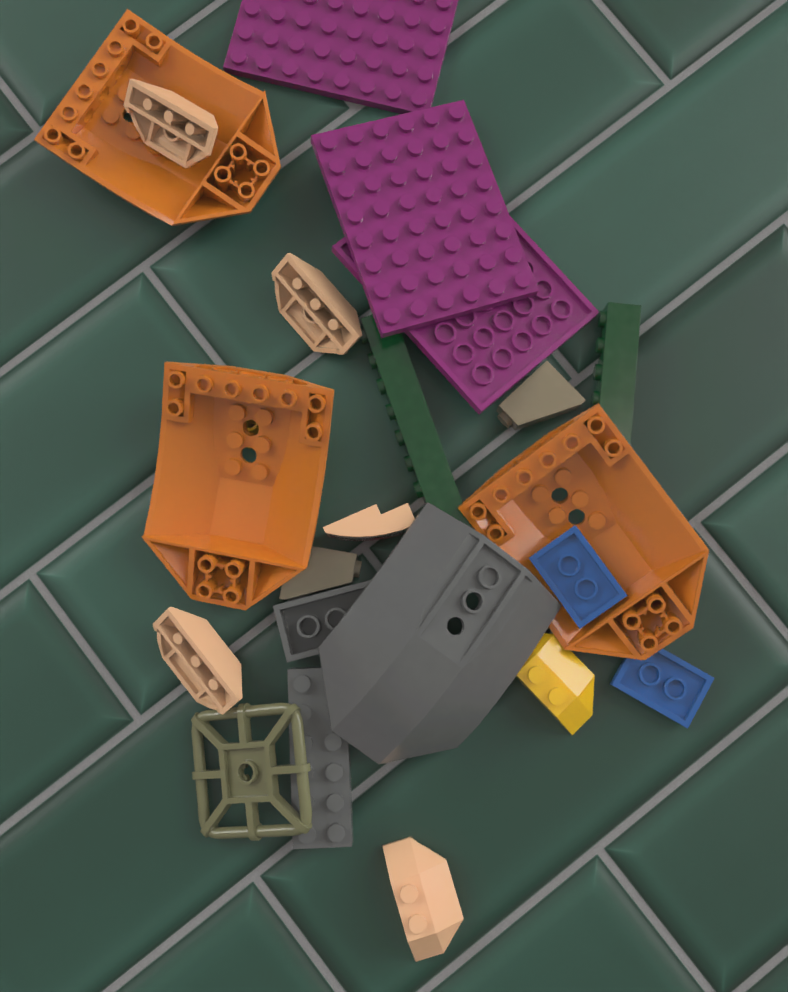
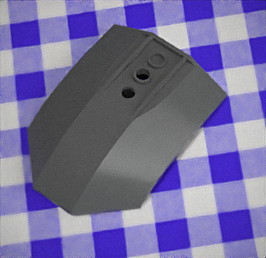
(394, 669)

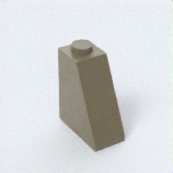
(539, 398)
(324, 571)

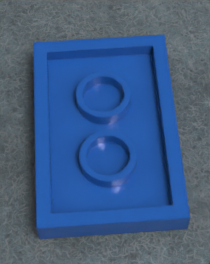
(577, 576)
(664, 685)

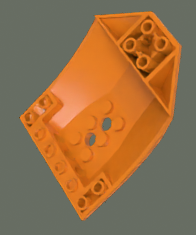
(98, 141)
(625, 521)
(230, 523)

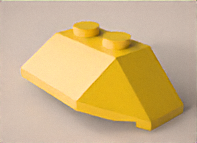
(559, 682)

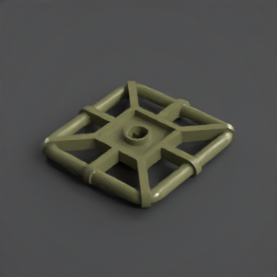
(264, 785)

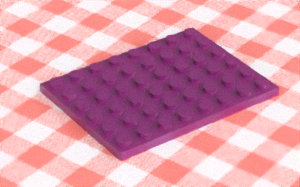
(345, 49)
(423, 217)
(500, 345)

